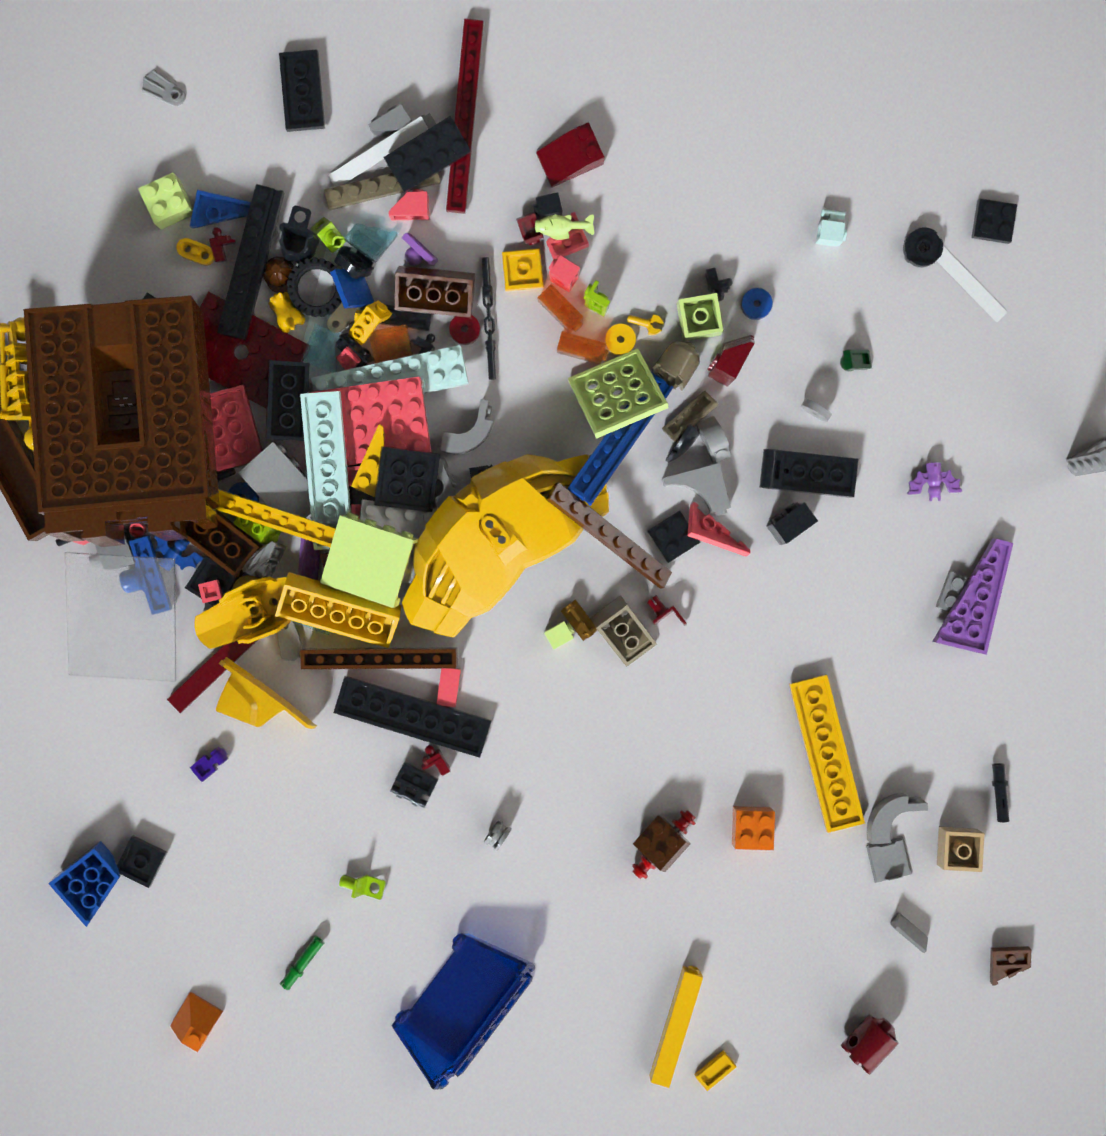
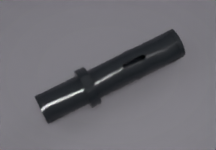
(1000, 792)

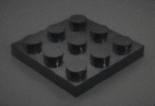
(406, 479)

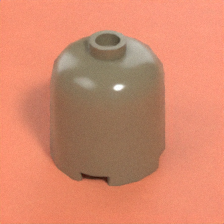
(677, 364)

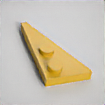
(367, 473)

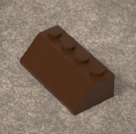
(434, 291)

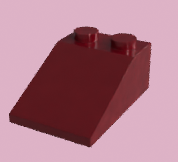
(571, 155)

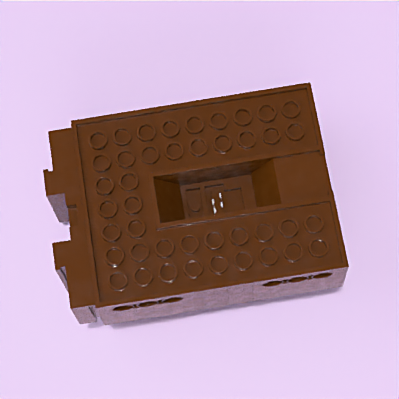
(121, 418)

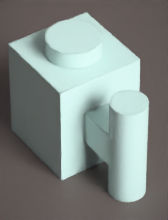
(830, 231)

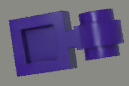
(206, 766)

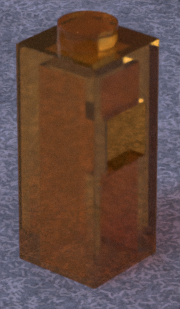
(561, 309)
(582, 348)

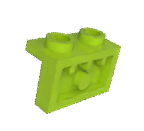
(596, 302)

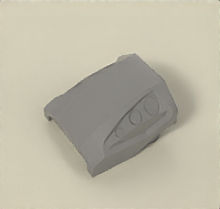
(264, 560)

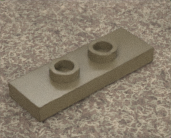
(690, 415)

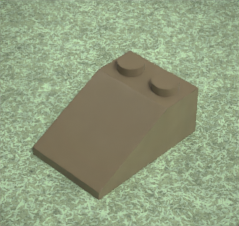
(623, 631)

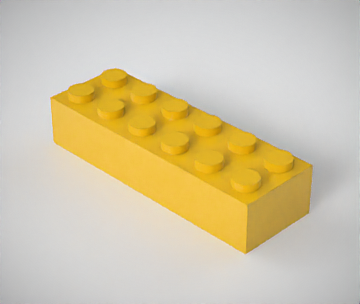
(337, 611)

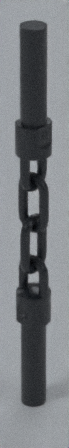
(486, 293)

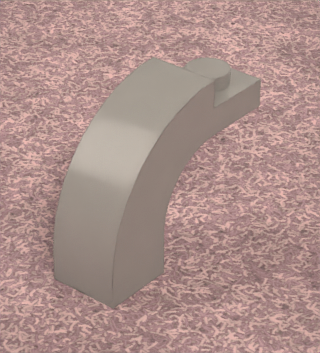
(472, 439)
(886, 811)

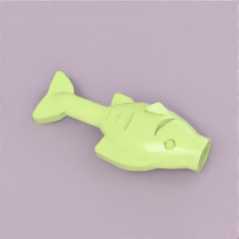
(559, 226)

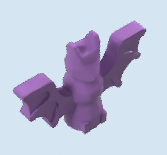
(934, 478)

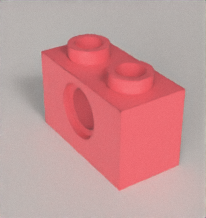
(564, 273)

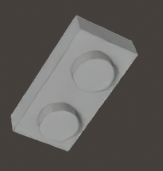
(951, 590)

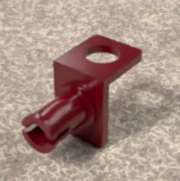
(662, 612)

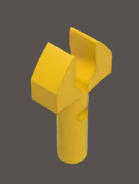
(647, 323)

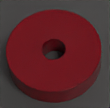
(468, 337)

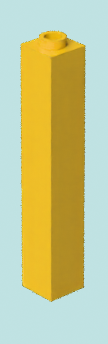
(676, 1026)

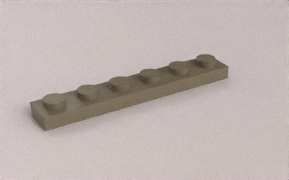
(368, 190)

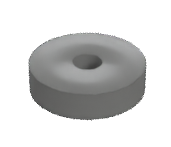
(816, 410)

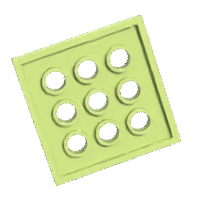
(619, 417)

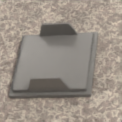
(889, 860)

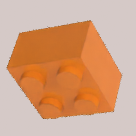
(753, 828)

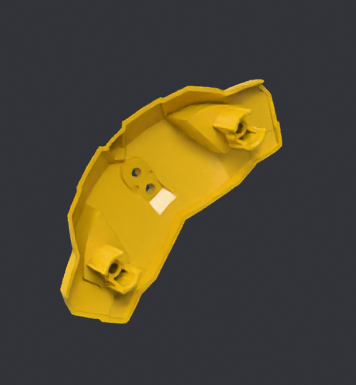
(460, 561)

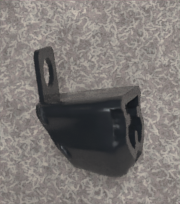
(296, 240)

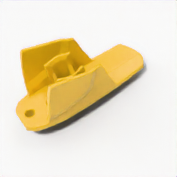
(243, 614)
(252, 700)

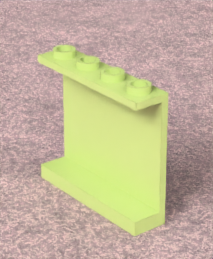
(368, 559)

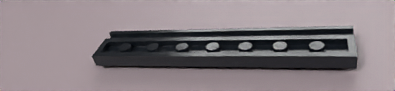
(250, 262)

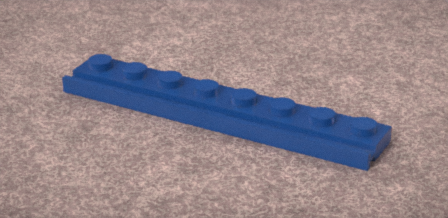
(610, 454)

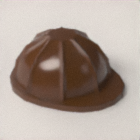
(277, 274)

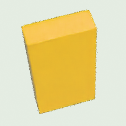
(715, 1070)

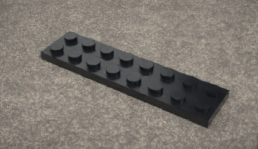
(412, 716)

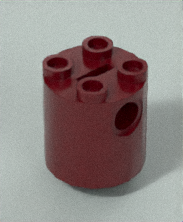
(871, 1043)

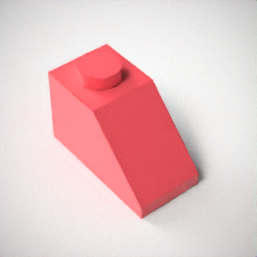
(411, 206)

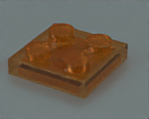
(390, 343)

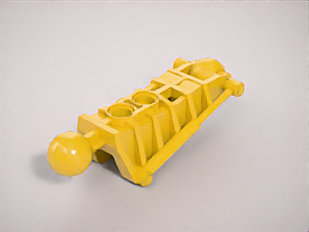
(12, 380)

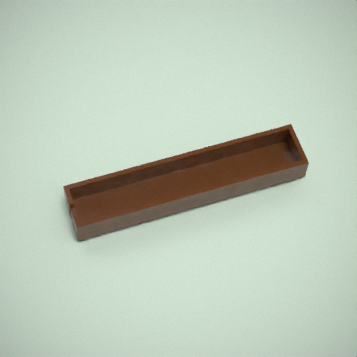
(19, 480)

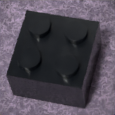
(791, 523)

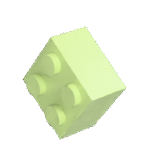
(166, 201)
(699, 317)

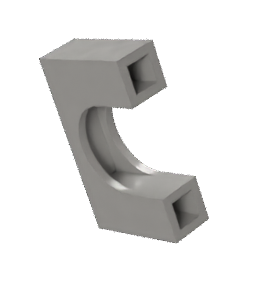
(1089, 460)

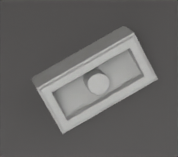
(910, 932)

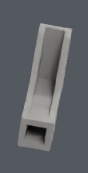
(395, 120)

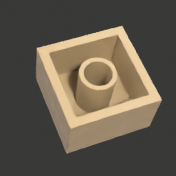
(960, 849)

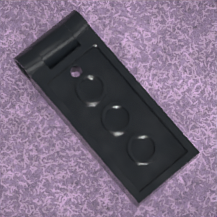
(808, 473)

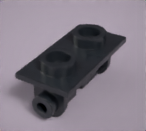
(364, 354)

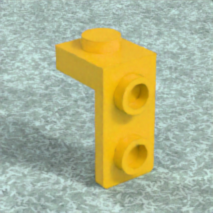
(368, 321)

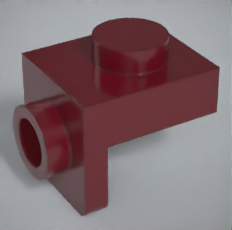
(527, 229)

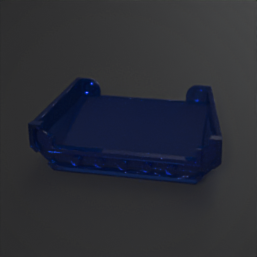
(462, 1007)

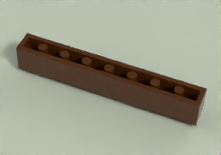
(379, 658)

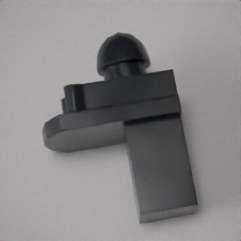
(715, 285)
(425, 345)

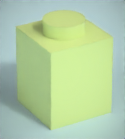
(559, 634)

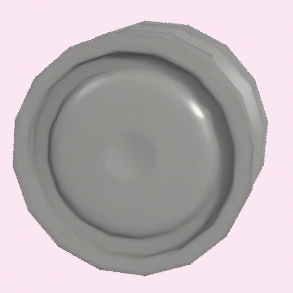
(497, 835)

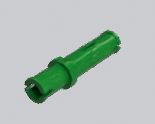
(297, 969)

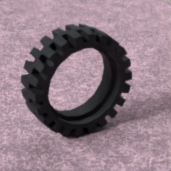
(294, 278)

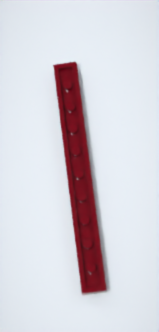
(465, 112)

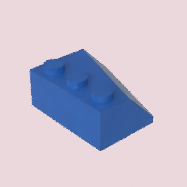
(87, 882)

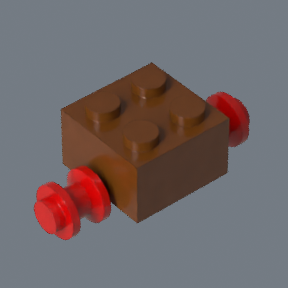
(662, 843)

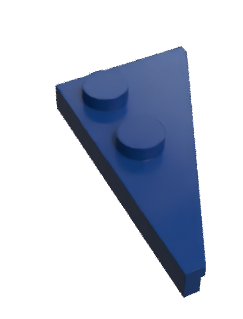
(215, 208)

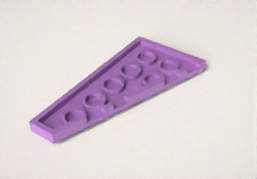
(975, 610)

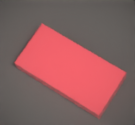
(448, 687)

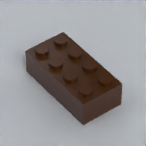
(224, 544)

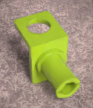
(328, 234)
(362, 885)

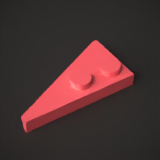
(712, 532)

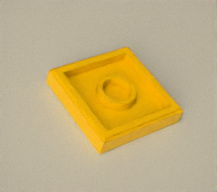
(522, 269)

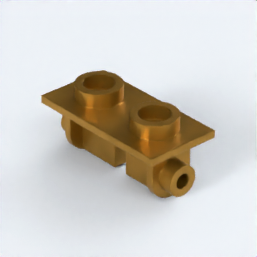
(579, 620)

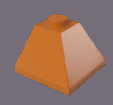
(195, 1021)

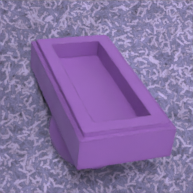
(417, 251)

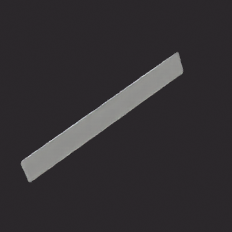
(377, 152)
(970, 284)
(322, 294)

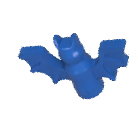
(176, 553)

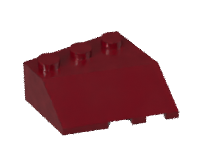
(728, 363)

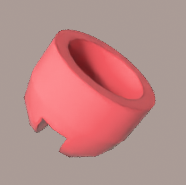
(138, 532)

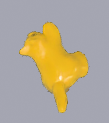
(286, 313)

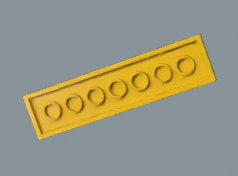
(826, 753)

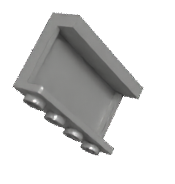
(278, 480)

